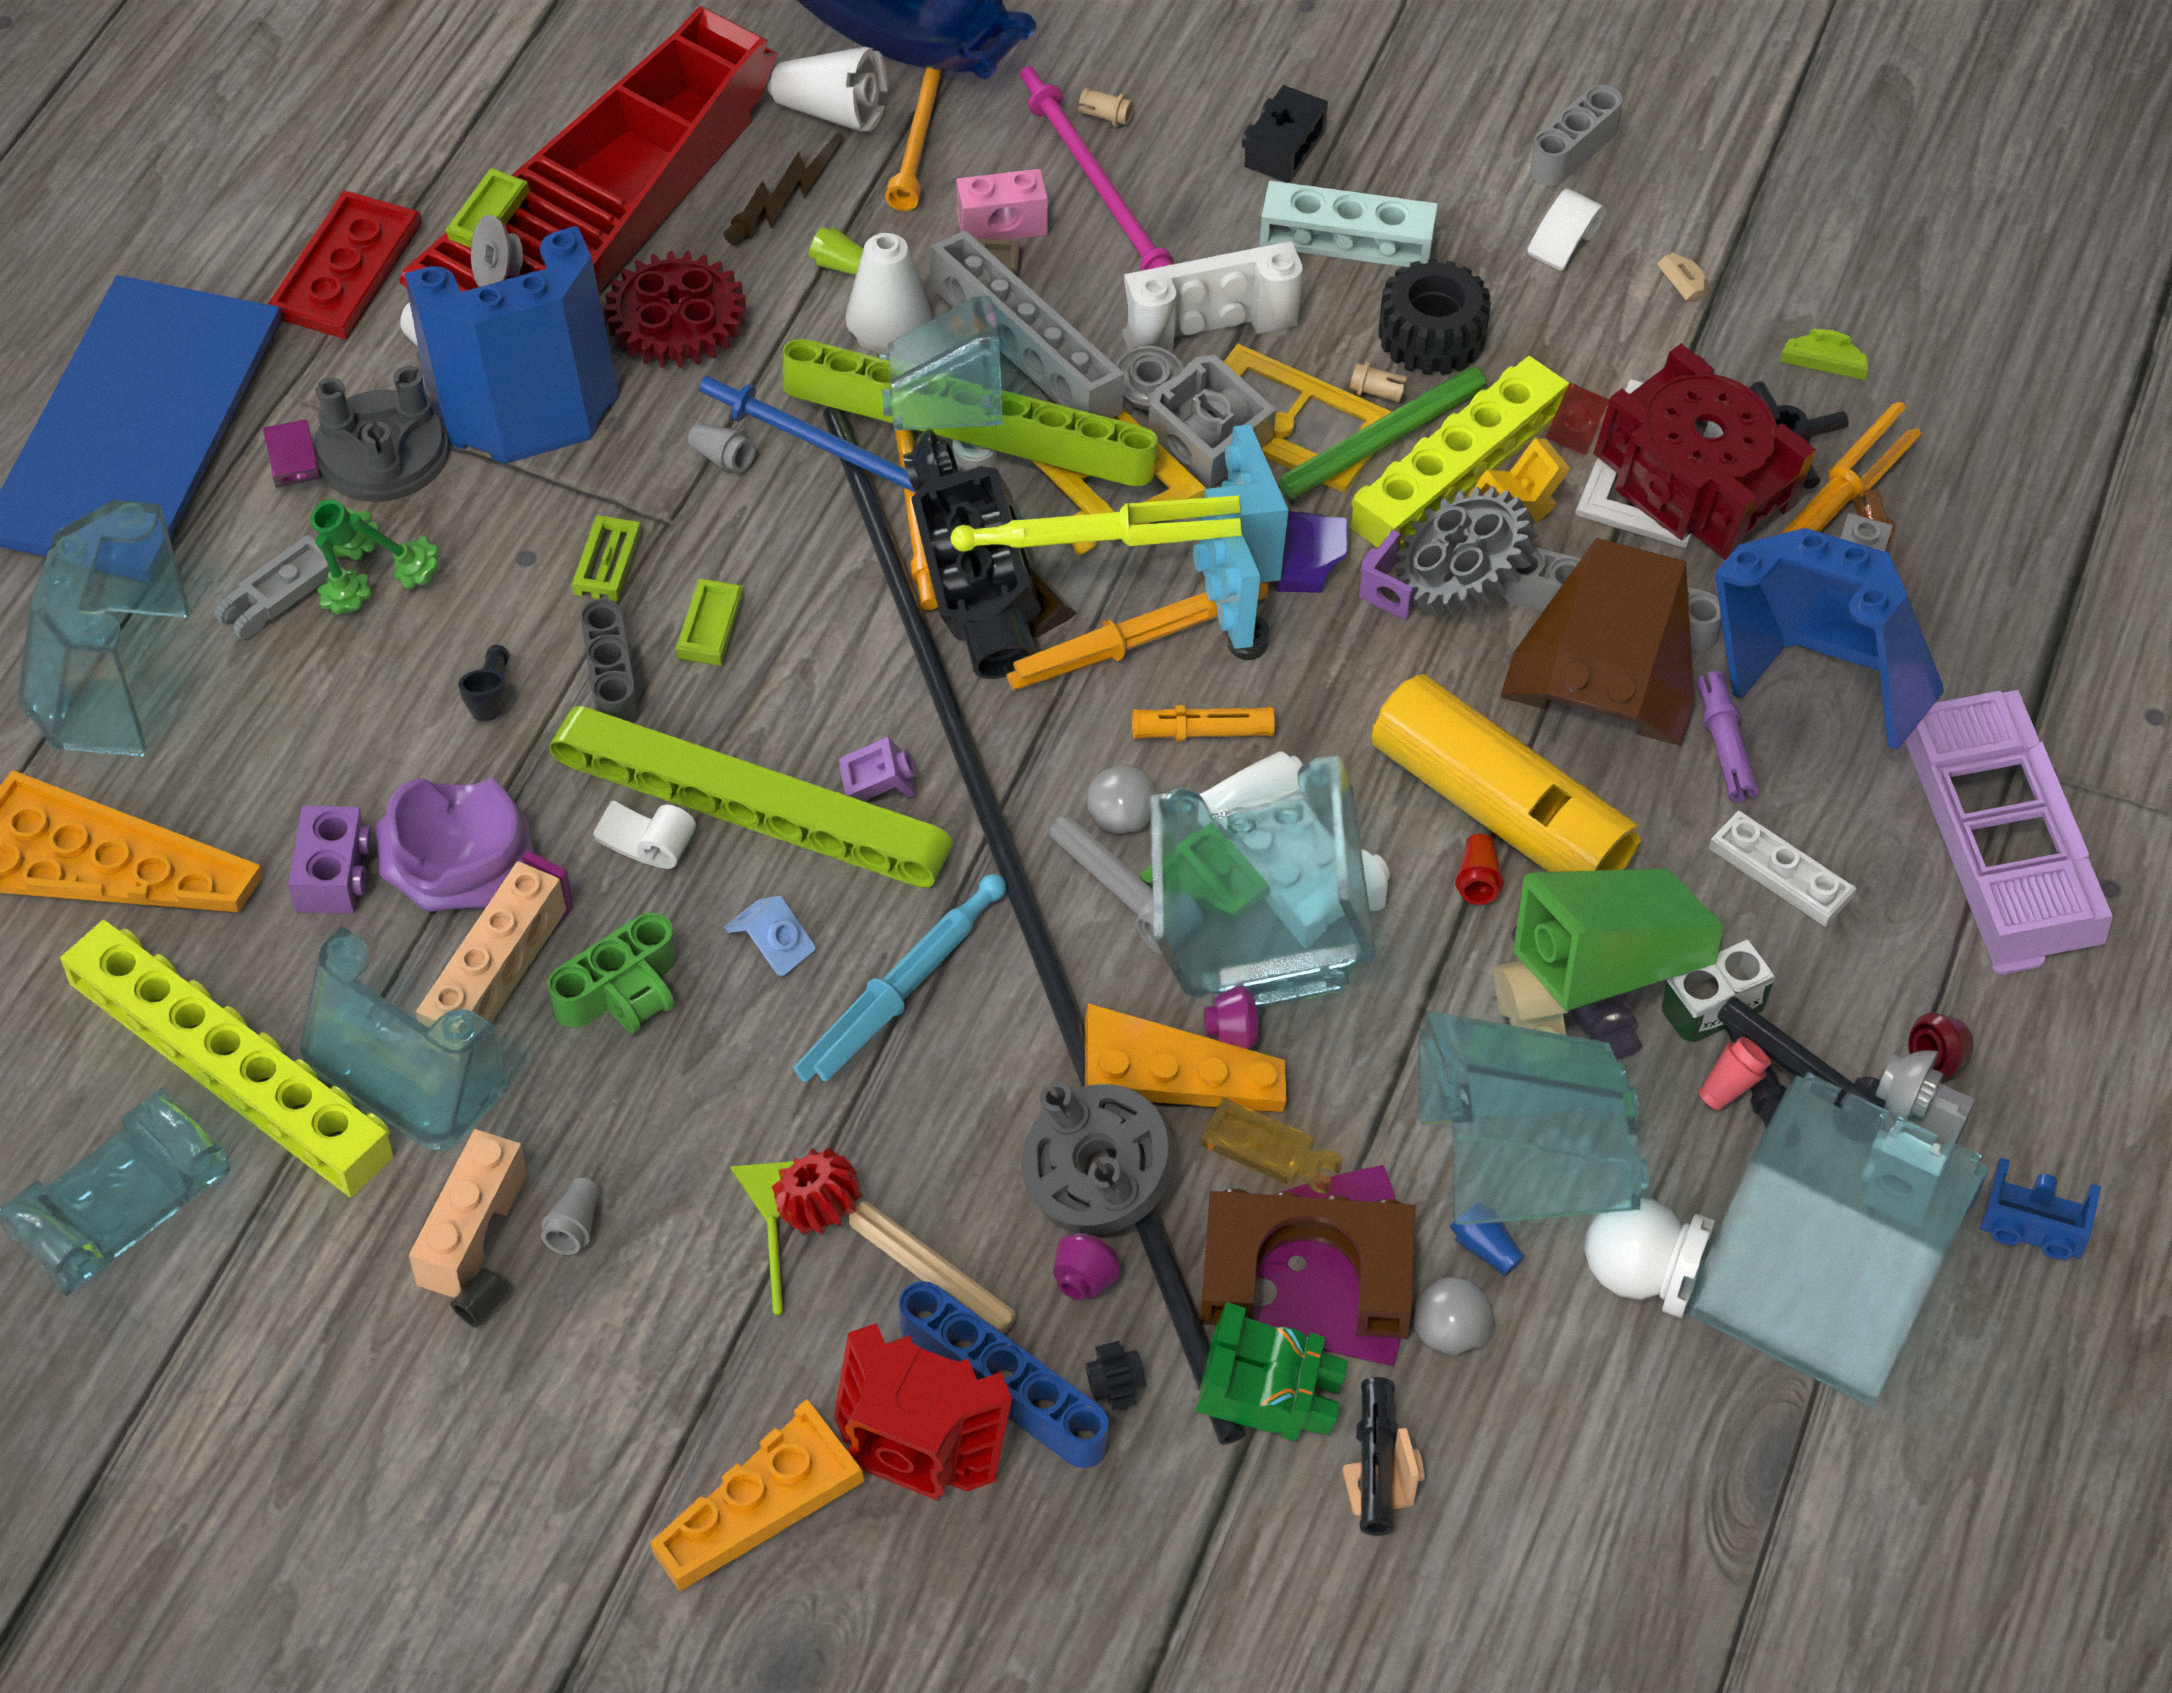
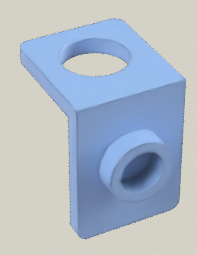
(774, 933)

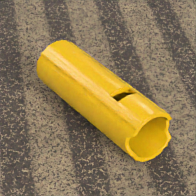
(1501, 781)

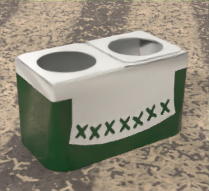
(1698, 1018)

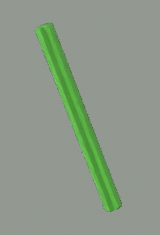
(1382, 432)

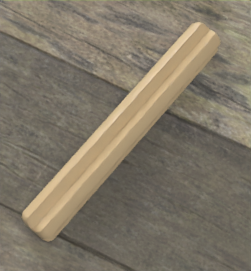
(930, 1265)

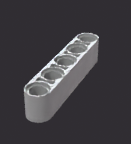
(1551, 569)

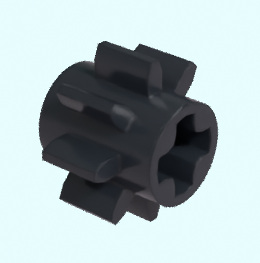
(1115, 1375)

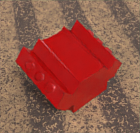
(919, 1415)

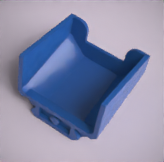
(519, 358)
(1833, 601)

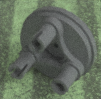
(379, 440)

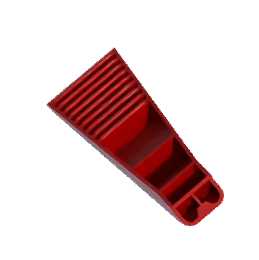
(633, 149)

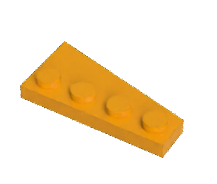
(1177, 1064)
(772, 1490)

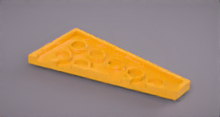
(87, 851)

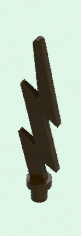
(744, 223)

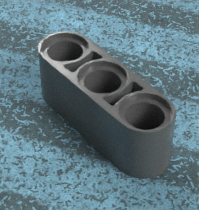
(609, 660)

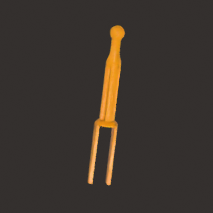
(1845, 483)
(1114, 640)

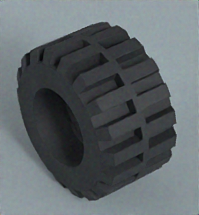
(1434, 316)

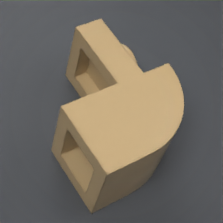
(1526, 999)

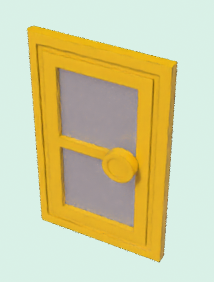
(1308, 413)

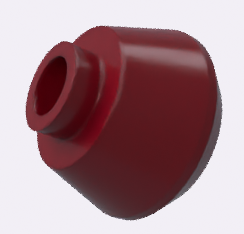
(1944, 1035)

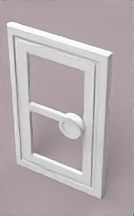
(1598, 508)

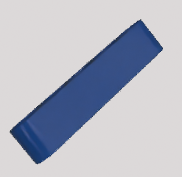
(1028, 1384)

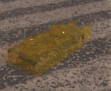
(1268, 1146)

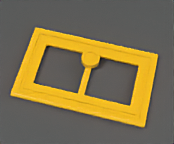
(1176, 477)

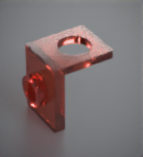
(1577, 418)

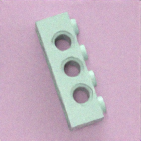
(1348, 224)

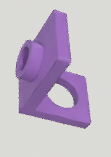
(1375, 575)

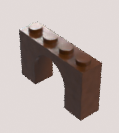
(1369, 1234)

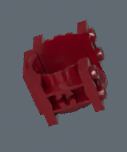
(1734, 478)

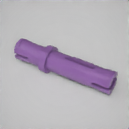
(1722, 720)

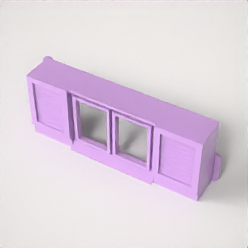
(2026, 904)

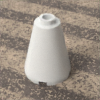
(834, 87)
(886, 294)

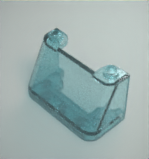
(947, 371)
(411, 1076)

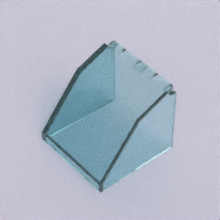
(1837, 1238)

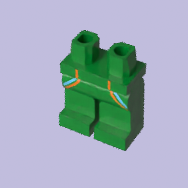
(1269, 1377)

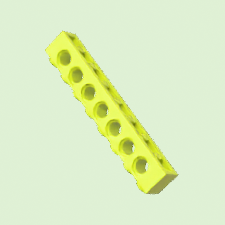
(344, 1160)

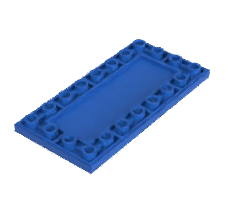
(135, 408)

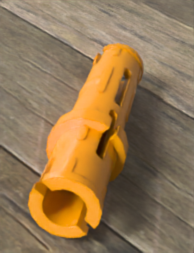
(1211, 722)

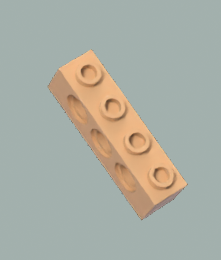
(498, 947)

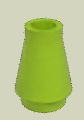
(835, 251)

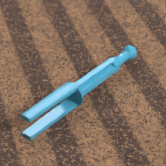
(886, 996)

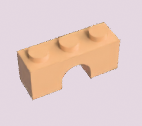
(453, 1237)

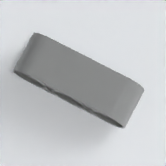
(1576, 135)

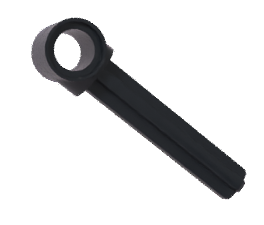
(1791, 1054)

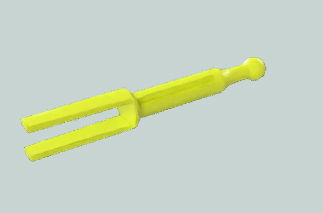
(1113, 526)

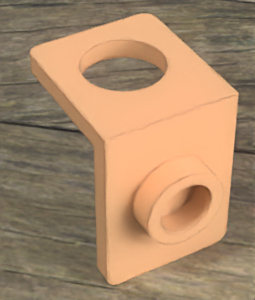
(1406, 1471)

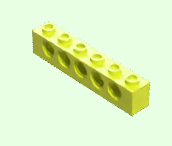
(1460, 452)

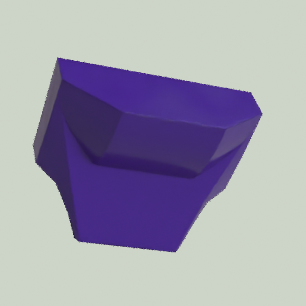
(1311, 551)

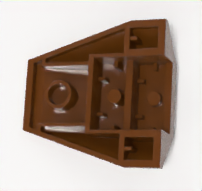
(1613, 643)

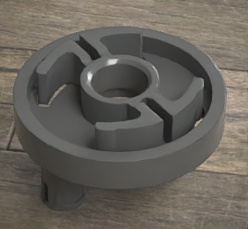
(1078, 1128)

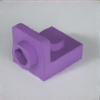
(877, 770)

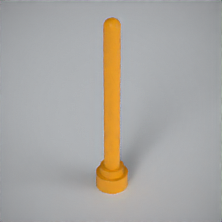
(903, 188)

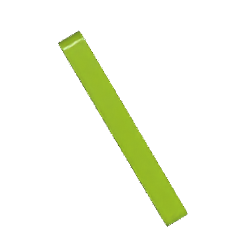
(1029, 427)
(752, 796)

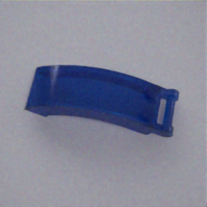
(930, 32)

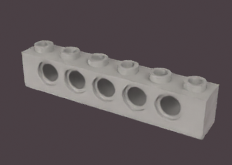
(1028, 328)

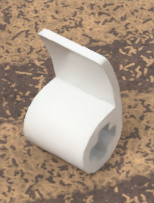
(1564, 226)
(647, 840)

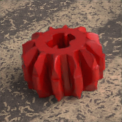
(817, 1191)

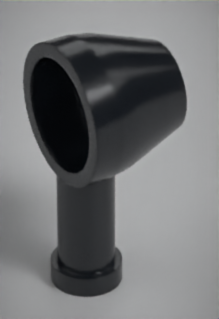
(486, 688)

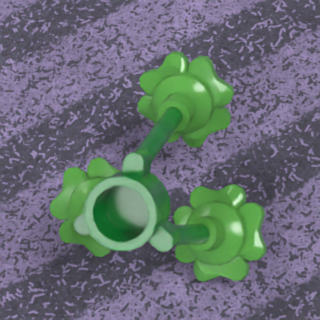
(351, 535)

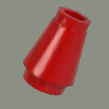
(1479, 871)

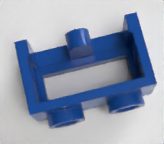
(2037, 1216)

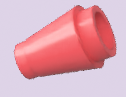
(1735, 1072)

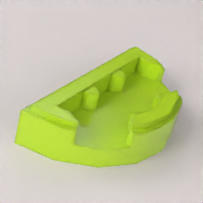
(1826, 352)

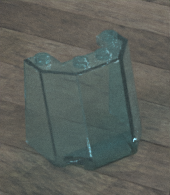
(71, 663)
(1263, 890)
(1533, 1120)

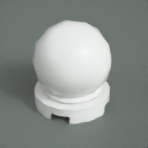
(1648, 1253)

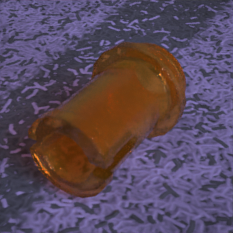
(1874, 509)

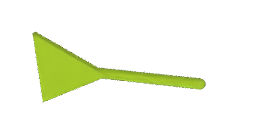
(758, 1183)

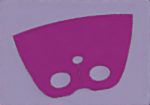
(1326, 1291)

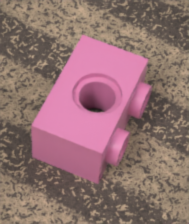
(1003, 205)

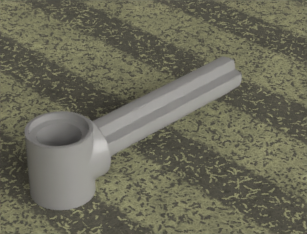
(1110, 872)

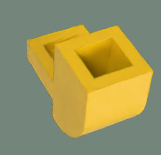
(1531, 478)

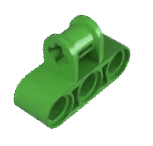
(628, 993)

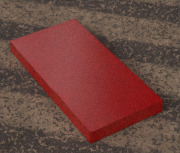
(345, 264)

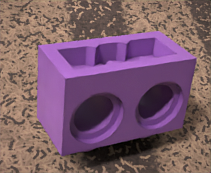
(329, 847)

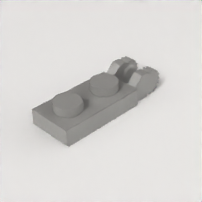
(274, 588)

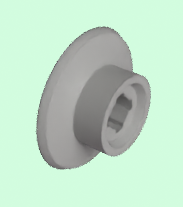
(494, 252)

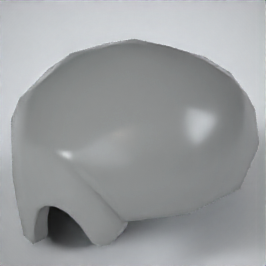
(1121, 799)
(1453, 1316)

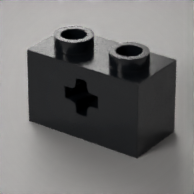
(1284, 133)

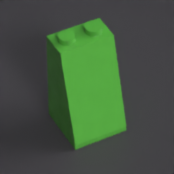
(1611, 932)

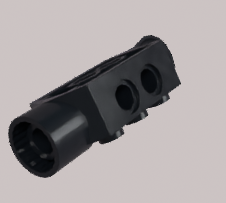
(979, 592)

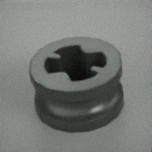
(1260, 644)

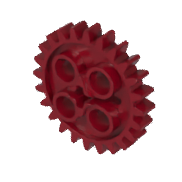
(675, 309)

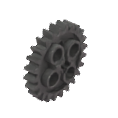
(1466, 551)

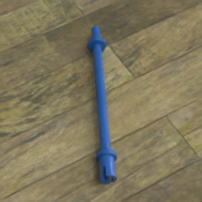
(746, 403)

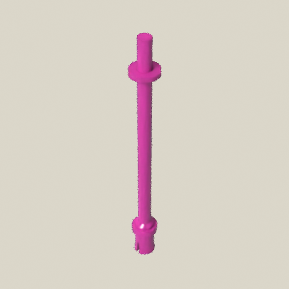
(1046, 102)

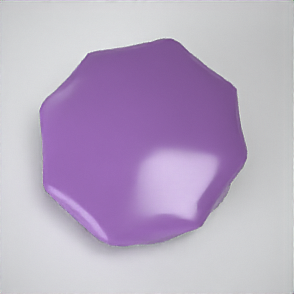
(450, 842)

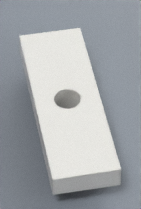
(1782, 868)

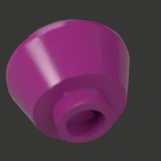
(1233, 1017)
(1084, 1266)

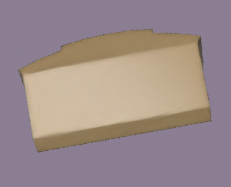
(1685, 276)

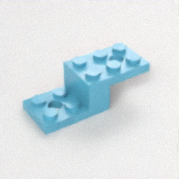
(1239, 563)

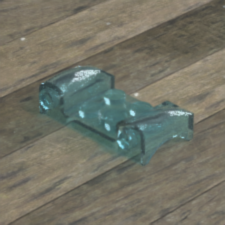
(115, 1192)

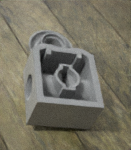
(1194, 406)
(1915, 1093)

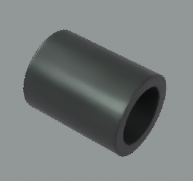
(479, 1297)

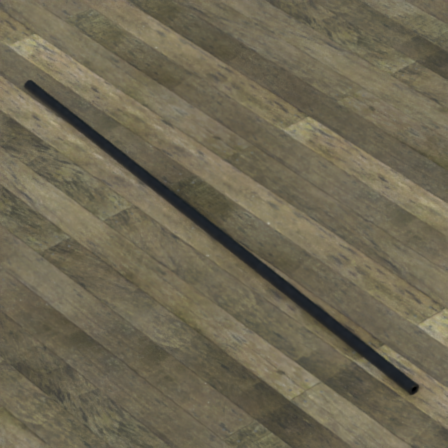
(1018, 888)

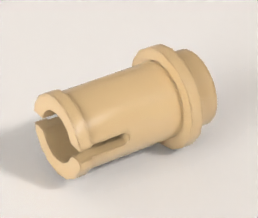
(1106, 106)
(1377, 382)

